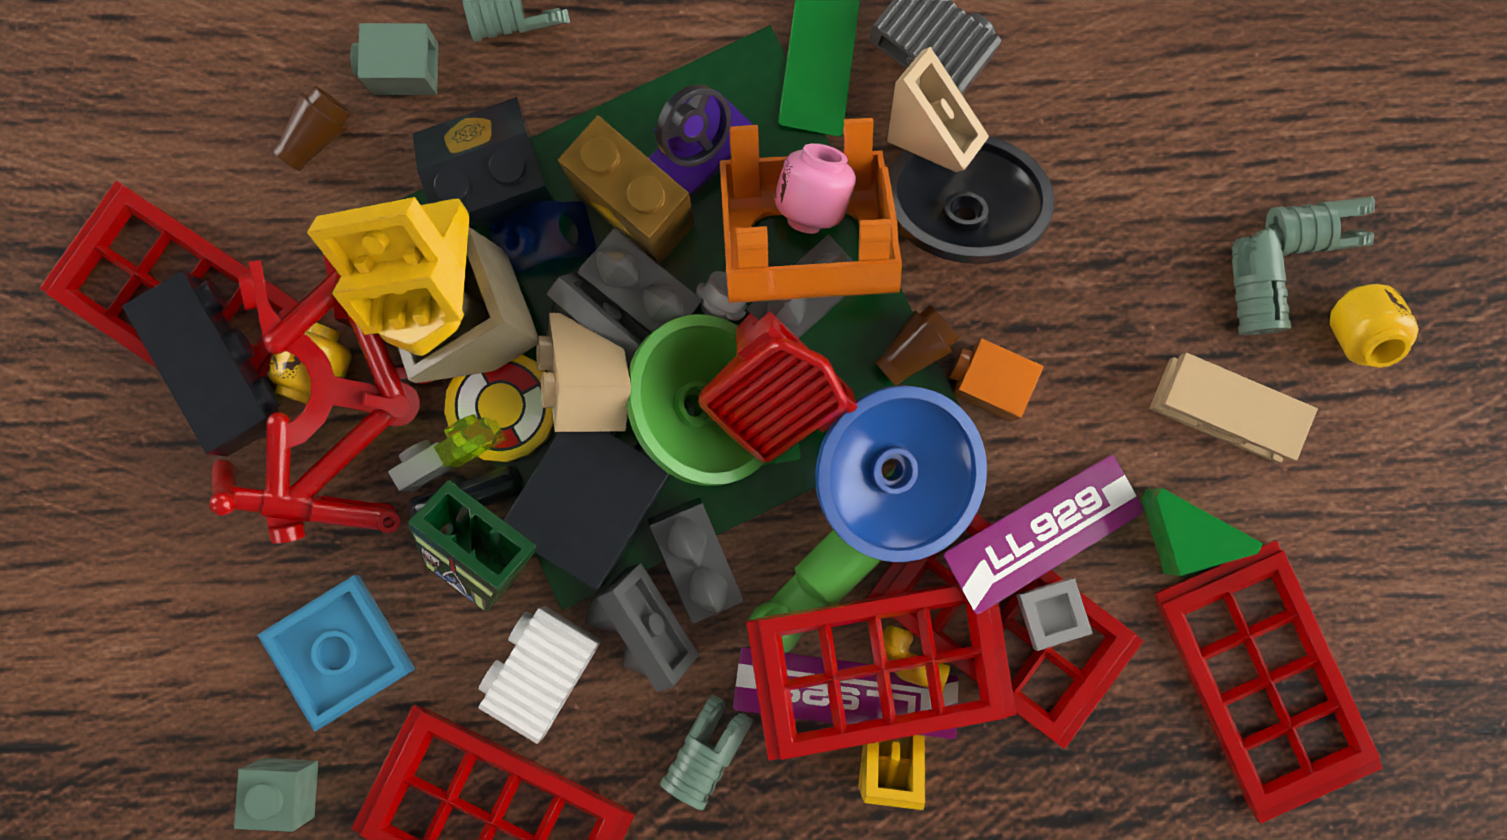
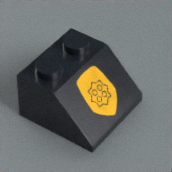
(483, 162)

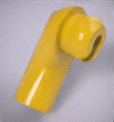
(897, 646)

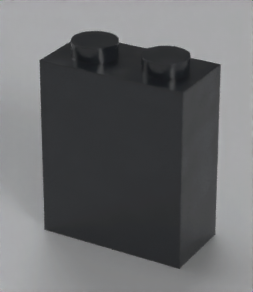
(587, 502)

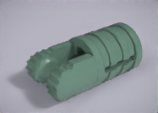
(500, 17)
(1319, 225)
(1260, 284)
(700, 763)

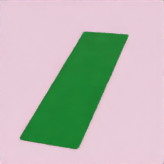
(819, 65)

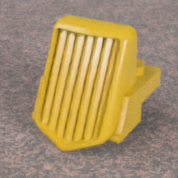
(399, 268)

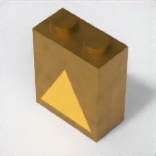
(628, 189)

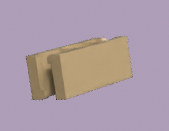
(1233, 408)

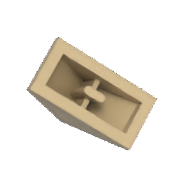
(933, 116)

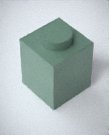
(396, 58)
(276, 794)

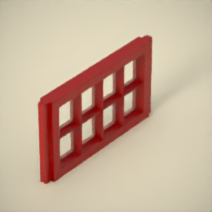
(94, 243)
(1088, 684)
(774, 686)
(407, 753)
(1312, 778)

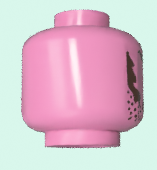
(814, 188)

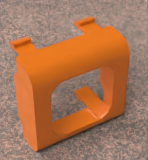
(748, 196)

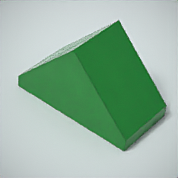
(1190, 537)

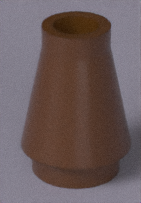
(311, 128)
(917, 345)

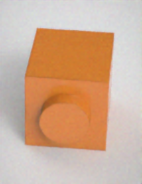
(995, 379)

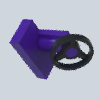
(695, 136)

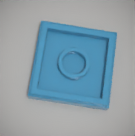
(336, 652)

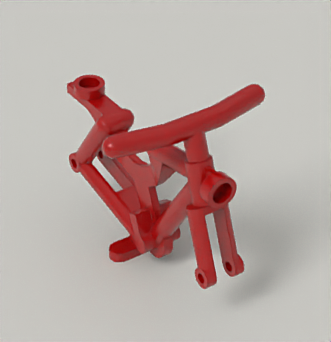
(387, 400)

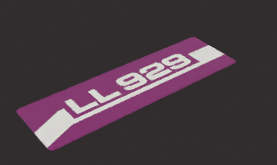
(1043, 534)
(859, 695)

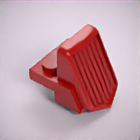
(774, 390)

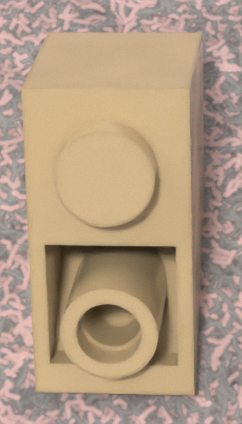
(584, 378)

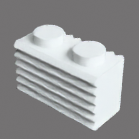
(538, 673)

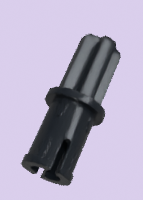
(485, 488)

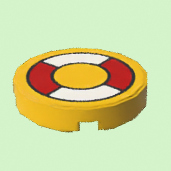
(509, 397)

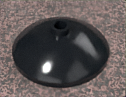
(974, 214)

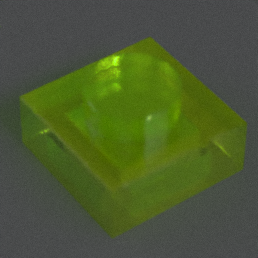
(468, 440)

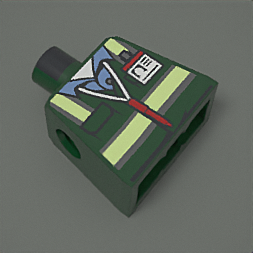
(477, 553)

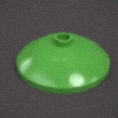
(675, 367)

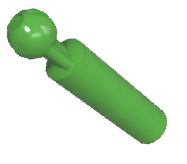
(819, 581)

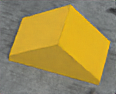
(894, 772)

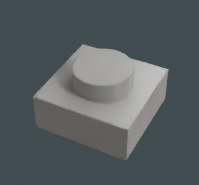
(418, 467)
(1054, 614)

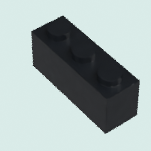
(204, 362)

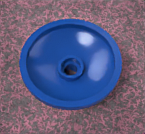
(934, 482)

